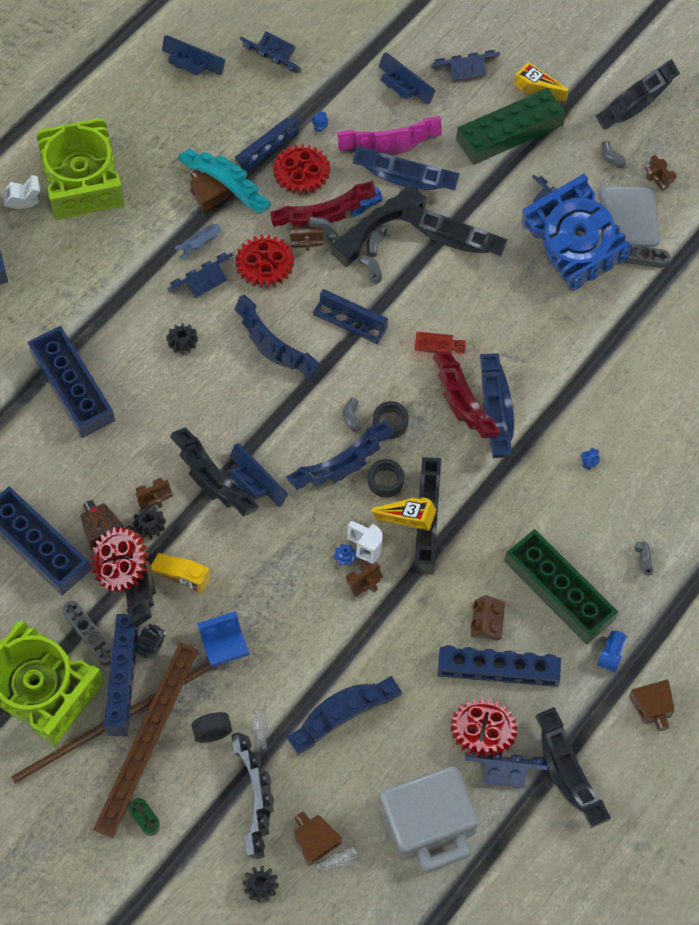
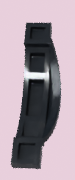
(638, 95)
(452, 232)
(209, 476)
(140, 596)
(566, 770)
(262, 796)

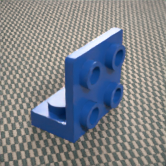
(223, 639)

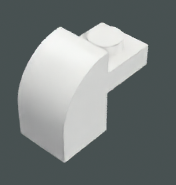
(22, 196)
(367, 540)

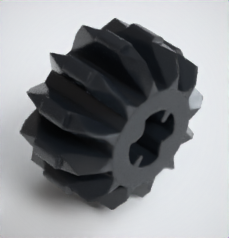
(182, 338)
(142, 519)
(150, 641)
(269, 884)

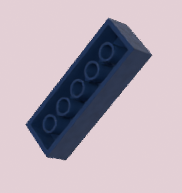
(71, 381)
(40, 543)

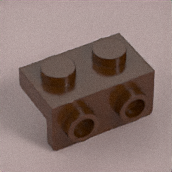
(488, 617)

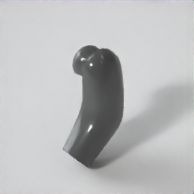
(611, 156)
(328, 230)
(374, 240)
(374, 268)
(349, 415)
(645, 557)

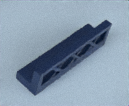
(267, 143)
(354, 311)

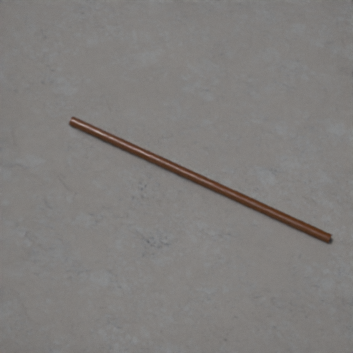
(97, 731)

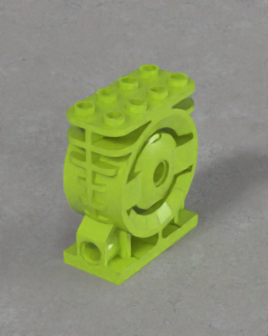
(86, 173)
(47, 712)

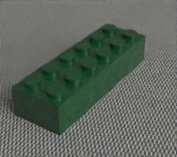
(510, 126)
(561, 586)

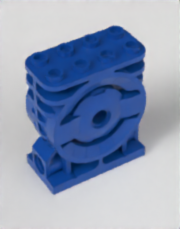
(581, 213)

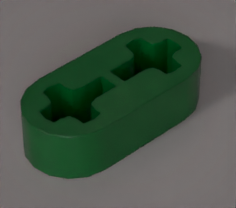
(148, 813)

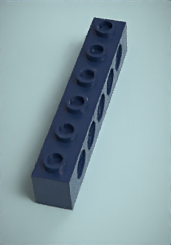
(490, 672)
(121, 677)

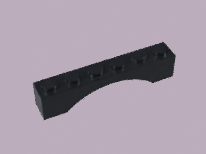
(348, 247)
(426, 539)

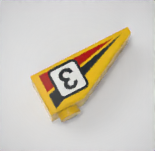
(533, 80)
(409, 512)
(182, 571)

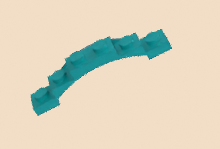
(228, 174)

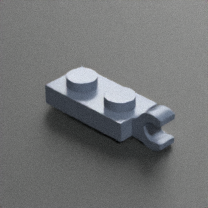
(197, 240)

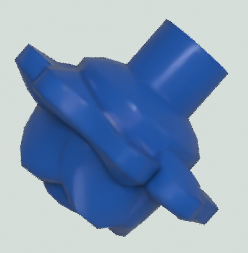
(320, 121)
(590, 458)
(345, 554)

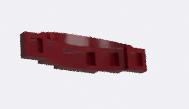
(331, 210)
(461, 398)

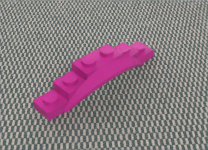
(391, 141)

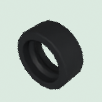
(391, 406)
(385, 464)
(211, 727)

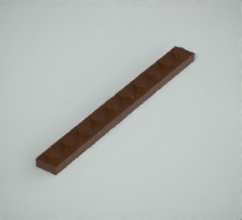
(145, 740)

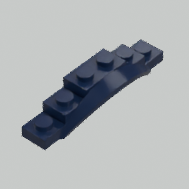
(404, 171)
(272, 346)
(497, 403)
(344, 463)
(340, 709)

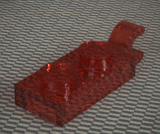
(438, 343)

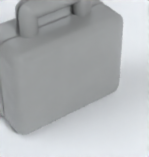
(634, 212)
(428, 816)

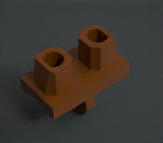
(657, 171)
(306, 237)
(153, 495)
(366, 579)

